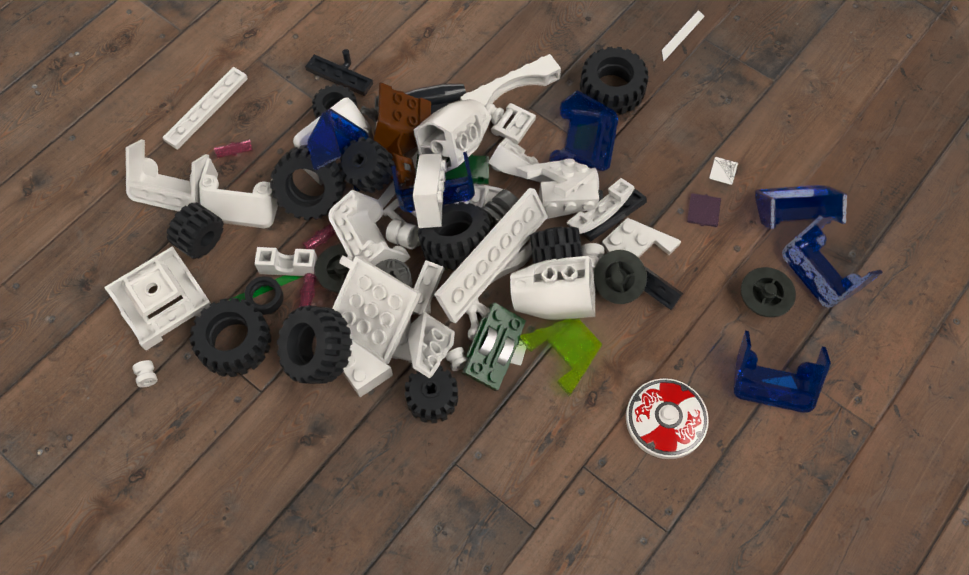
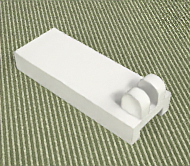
(427, 284)

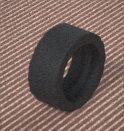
(261, 282)

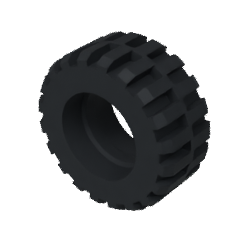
(618, 63)
(292, 198)
(460, 234)
(218, 318)
(331, 347)

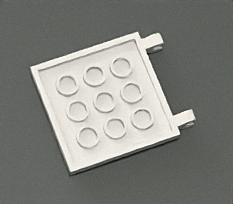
(374, 307)

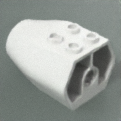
(453, 131)
(555, 289)

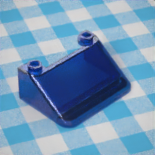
(589, 132)

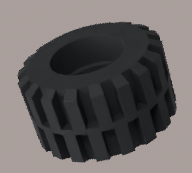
(329, 97)

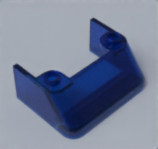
(330, 138)
(454, 190)
(799, 204)
(816, 271)
(777, 387)

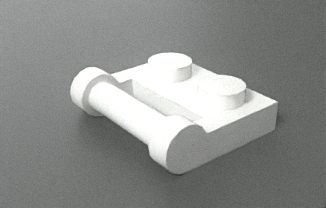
(517, 127)

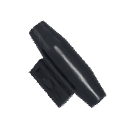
(439, 95)

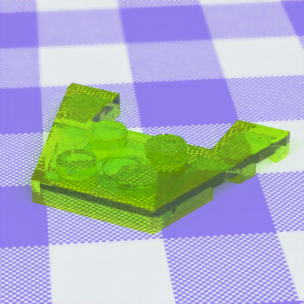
(572, 342)

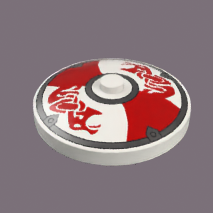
(667, 418)

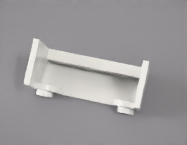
(345, 108)
(151, 188)
(236, 207)

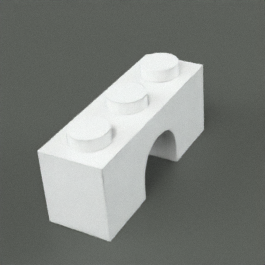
(272, 262)

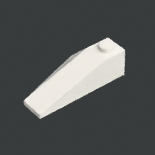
(510, 156)
(429, 343)

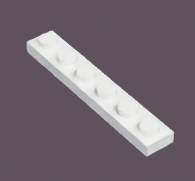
(204, 108)

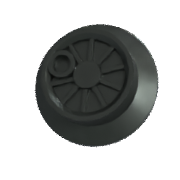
(329, 270)
(620, 276)
(768, 292)

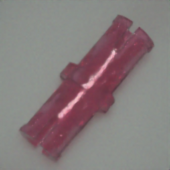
(233, 148)
(320, 237)
(307, 291)

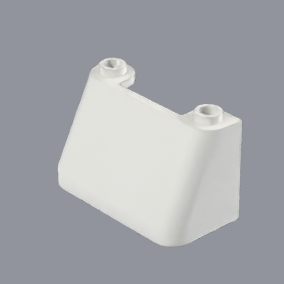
(355, 225)

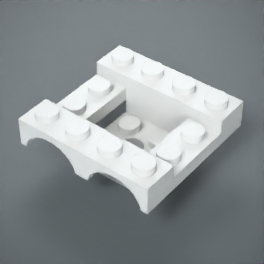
(173, 280)

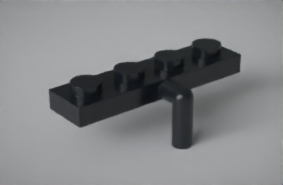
(340, 74)
(634, 202)
(662, 290)

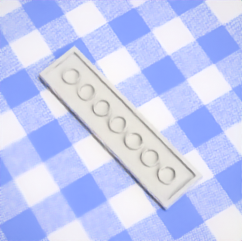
(491, 255)

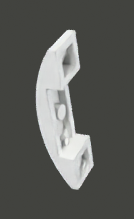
(608, 206)

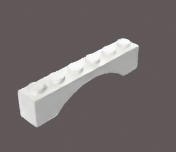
(540, 72)

